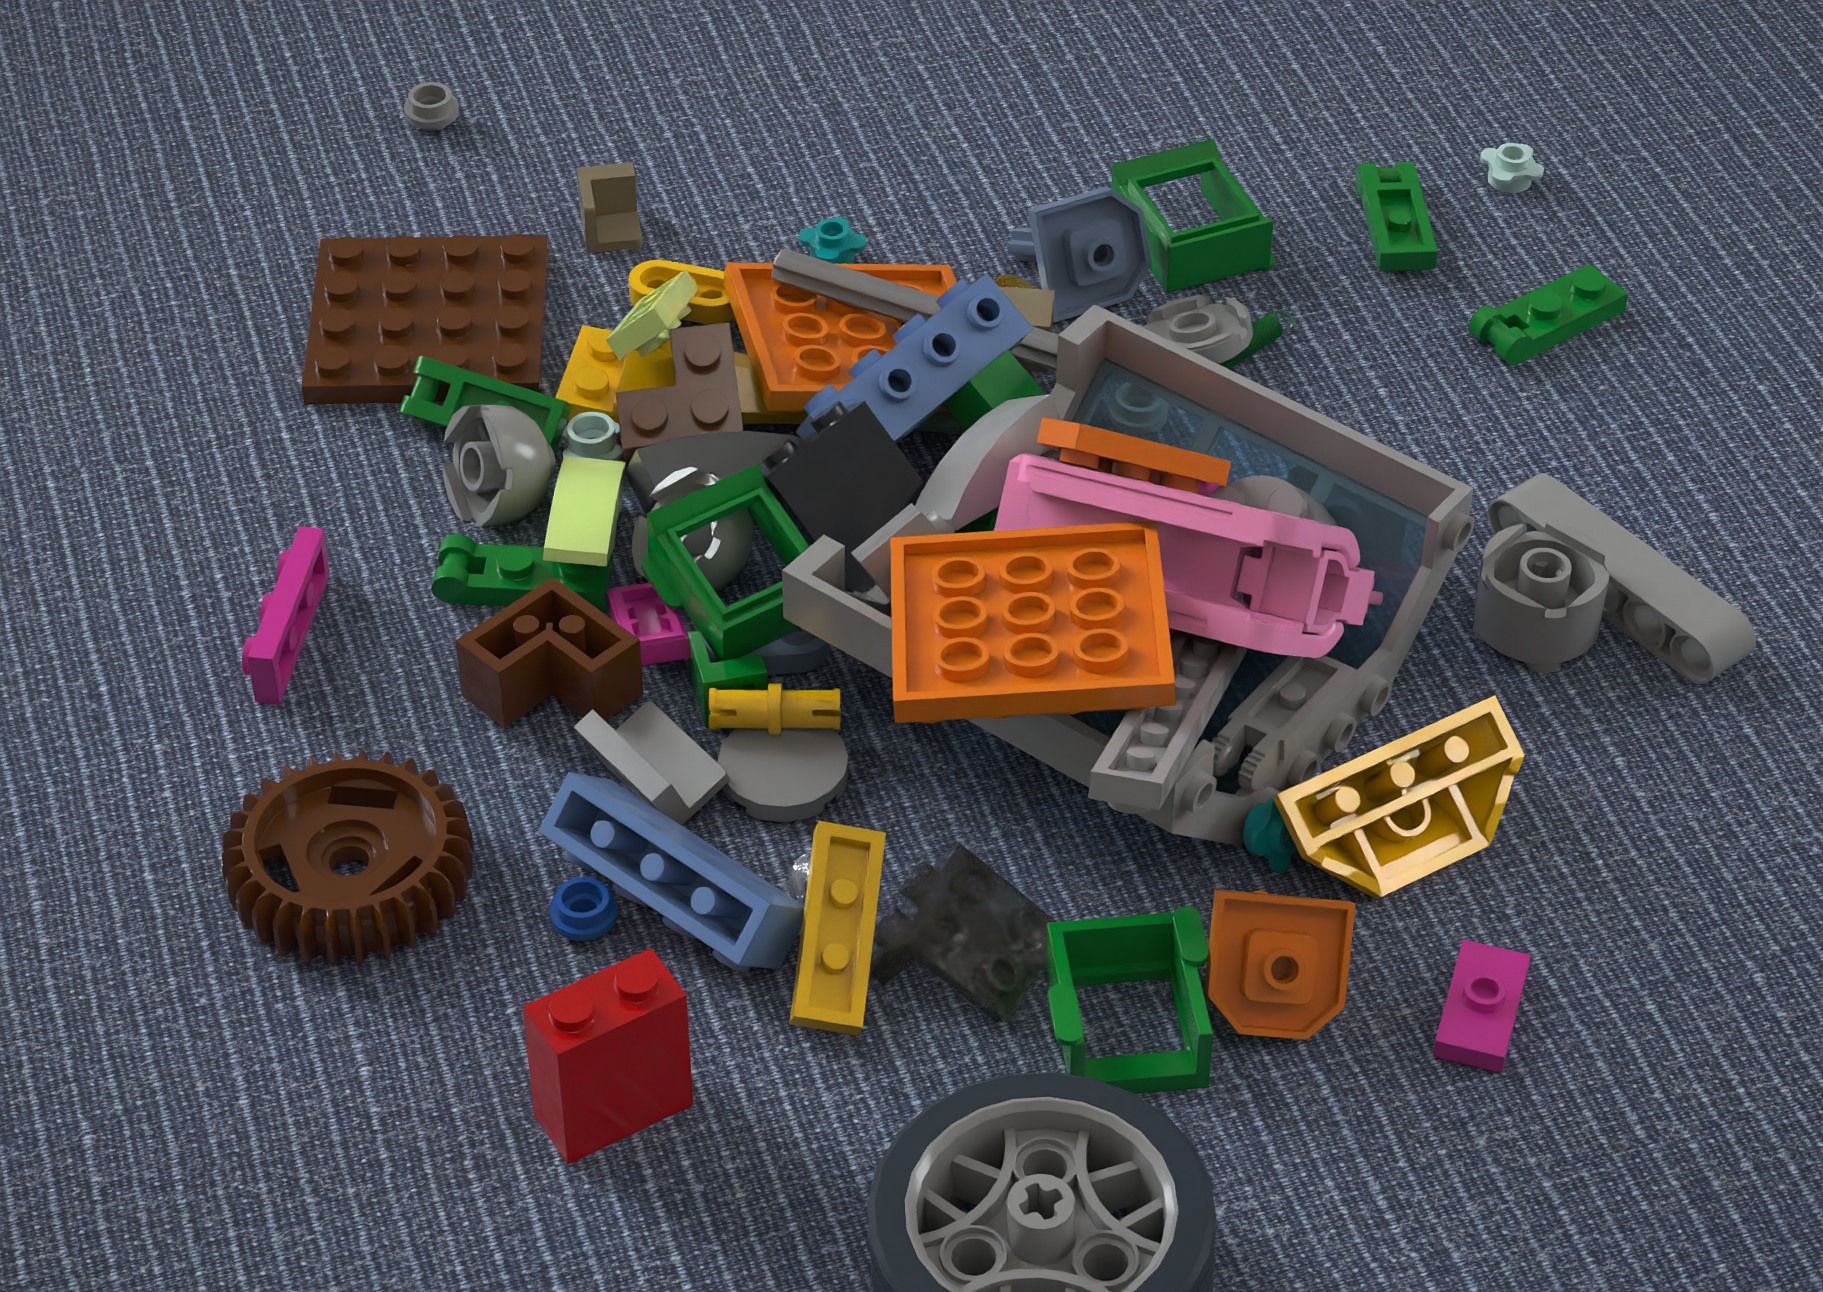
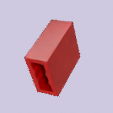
(609, 1055)

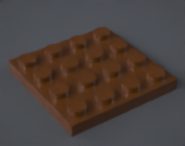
(429, 297)

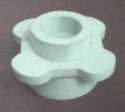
(1511, 167)
(592, 437)

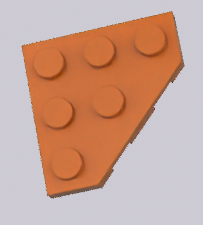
(1131, 456)

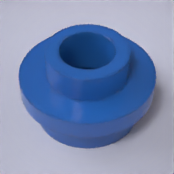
(583, 909)

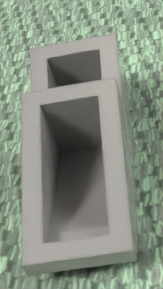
(975, 468)

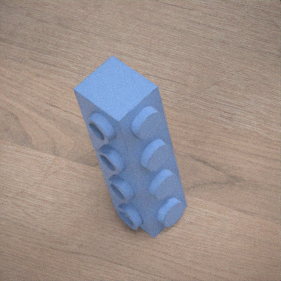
(929, 358)
(673, 872)

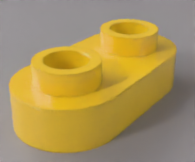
(708, 304)

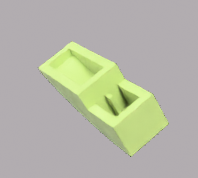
(585, 511)

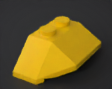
(1408, 802)

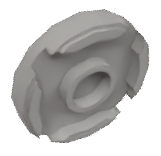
(1204, 327)
(786, 773)

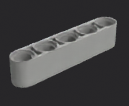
(1645, 591)

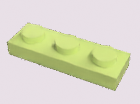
(652, 317)

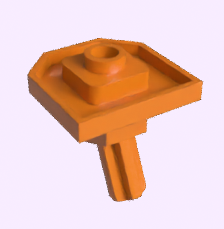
(1278, 962)

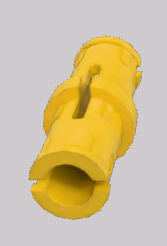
(775, 709)

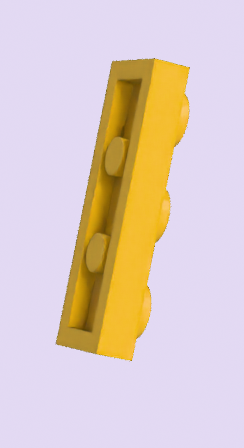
(838, 928)

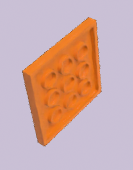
(808, 340)
(1029, 622)

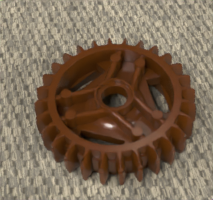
(339, 813)

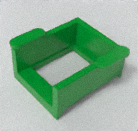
(1204, 252)
(680, 582)
(1124, 952)

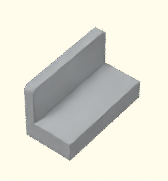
(655, 761)

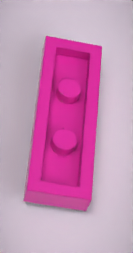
(287, 615)

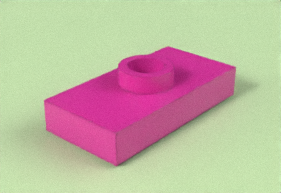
(647, 618)
(1481, 1006)

